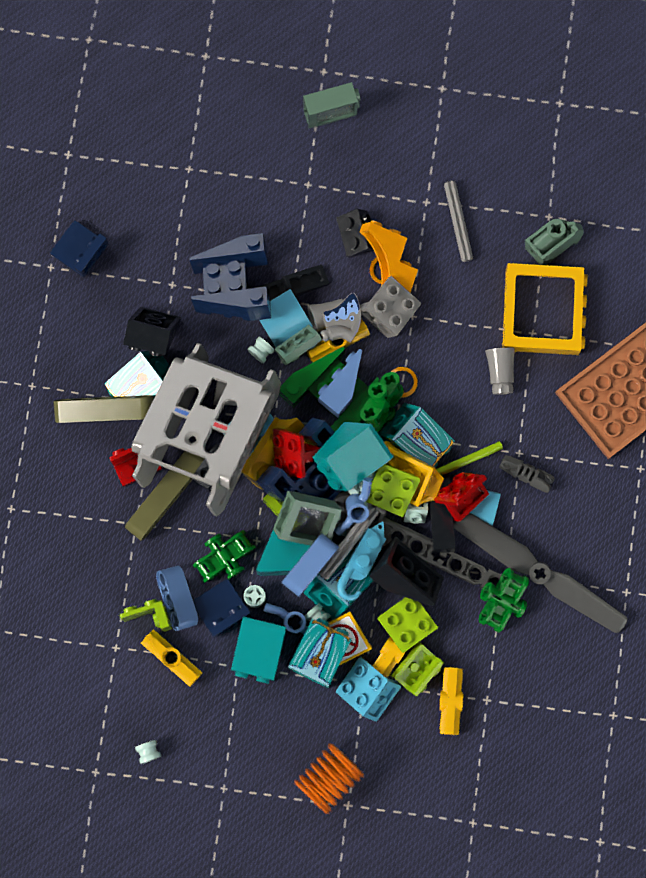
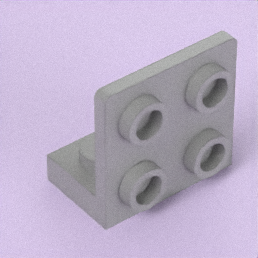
(390, 308)

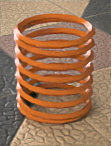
(334, 777)

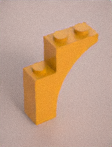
(389, 248)

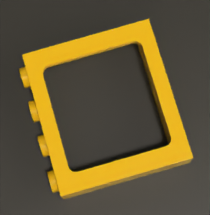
(545, 345)

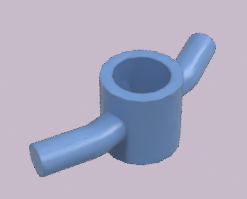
(352, 502)
(285, 616)

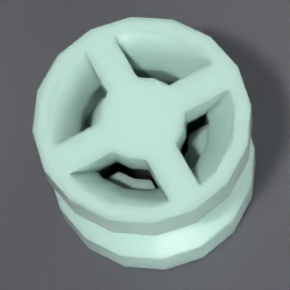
(261, 350)
(254, 592)
(317, 612)
(148, 751)

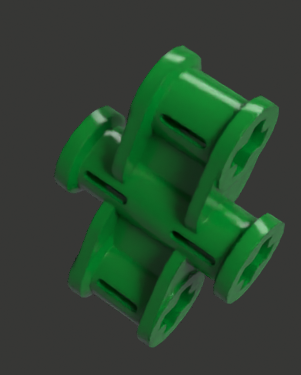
(383, 398)
(218, 560)
(500, 606)

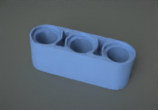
(310, 564)
(177, 598)

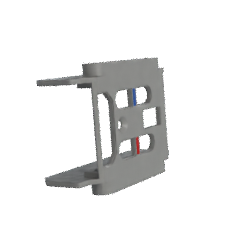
(170, 405)

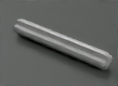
(458, 221)
(347, 544)

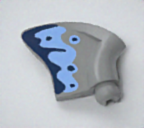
(342, 320)

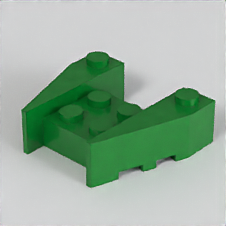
(315, 376)

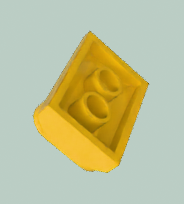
(263, 453)
(429, 477)

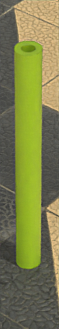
(470, 458)

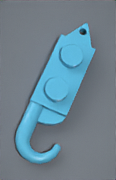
(362, 559)

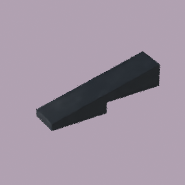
(299, 282)
(442, 525)

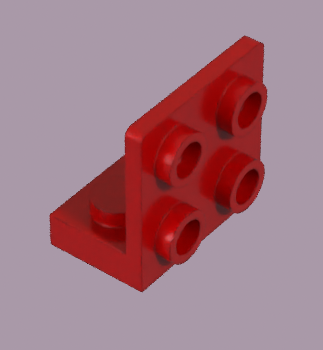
(125, 464)

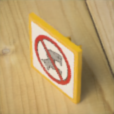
(359, 643)

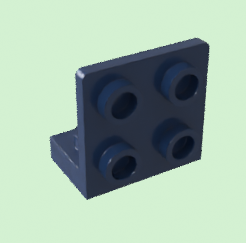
(79, 248)
(221, 608)

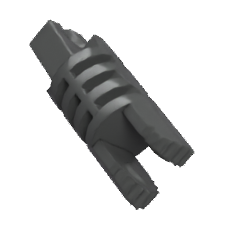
(528, 474)

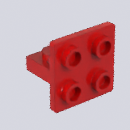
(292, 452)
(462, 494)

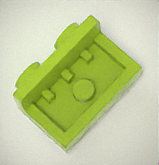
(417, 669)

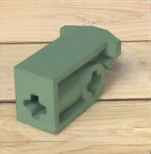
(546, 245)

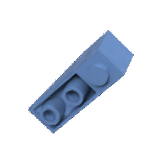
(340, 391)

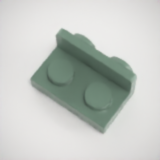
(298, 344)

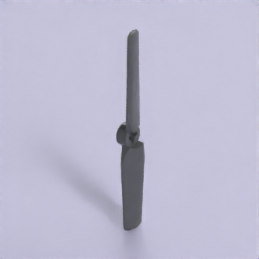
(520, 559)

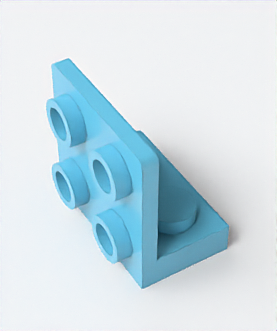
(367, 690)

